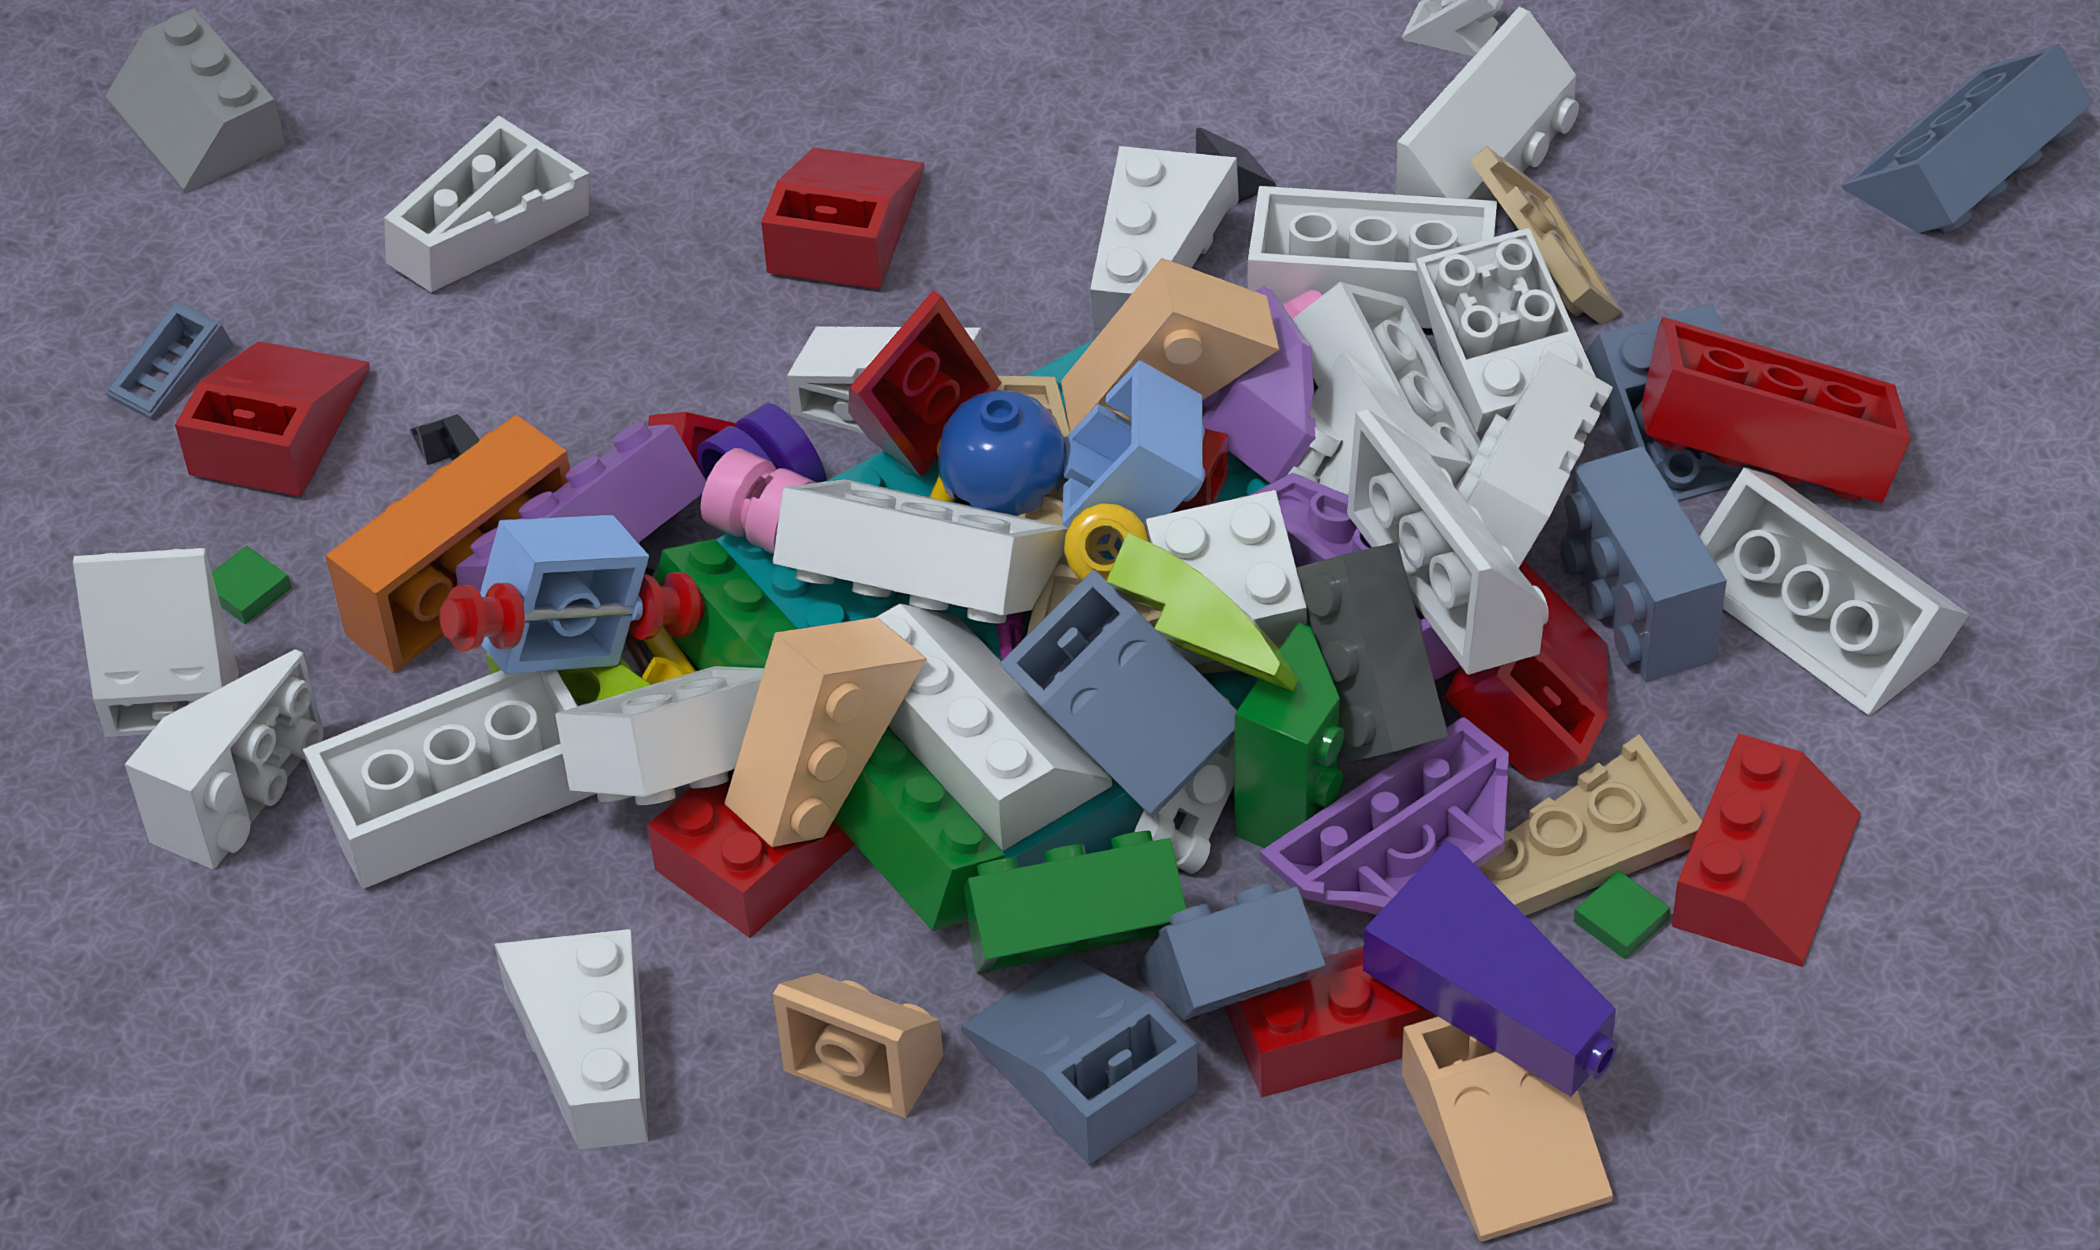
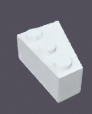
(1157, 210)
(830, 366)

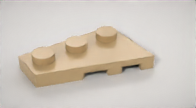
(1563, 254)

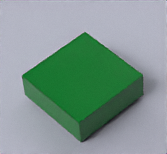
(248, 584)
(1621, 914)

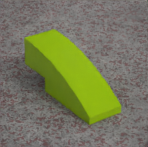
(1196, 612)

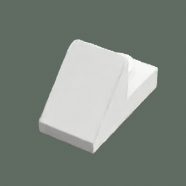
(1453, 24)

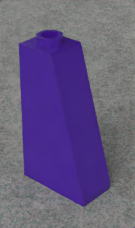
(1490, 972)

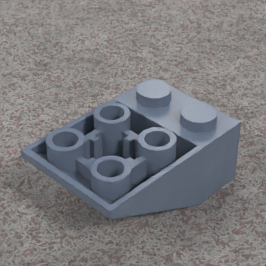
(1623, 362)
(1122, 692)
(1232, 953)
(1088, 1054)

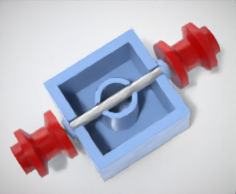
(566, 597)

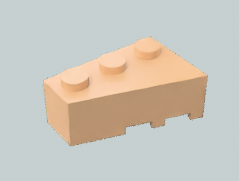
(1182, 326)
(817, 724)

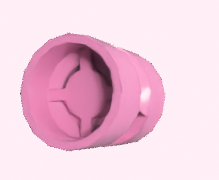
(746, 496)

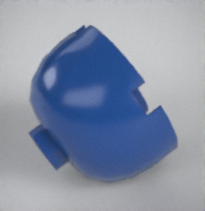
(1002, 453)

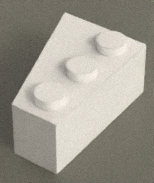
(484, 206)
(585, 1027)

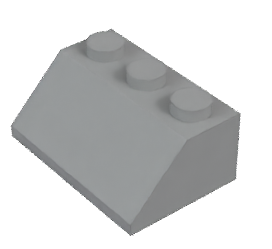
(194, 102)

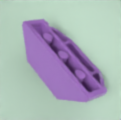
(1269, 404)
(1390, 825)

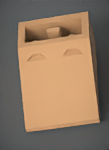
(1503, 1134)

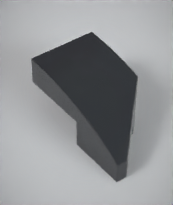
(444, 438)

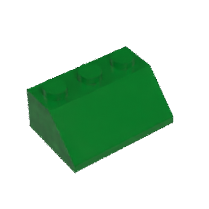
(1287, 747)
(1072, 901)

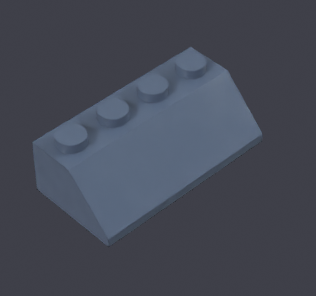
(1974, 141)

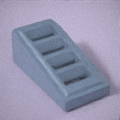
(178, 323)

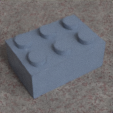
(1643, 565)

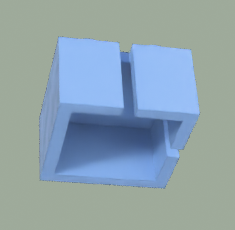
(1137, 462)

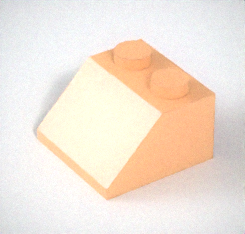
(856, 1041)

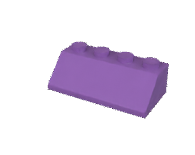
(637, 481)

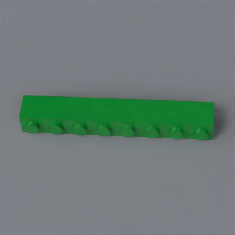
(896, 805)

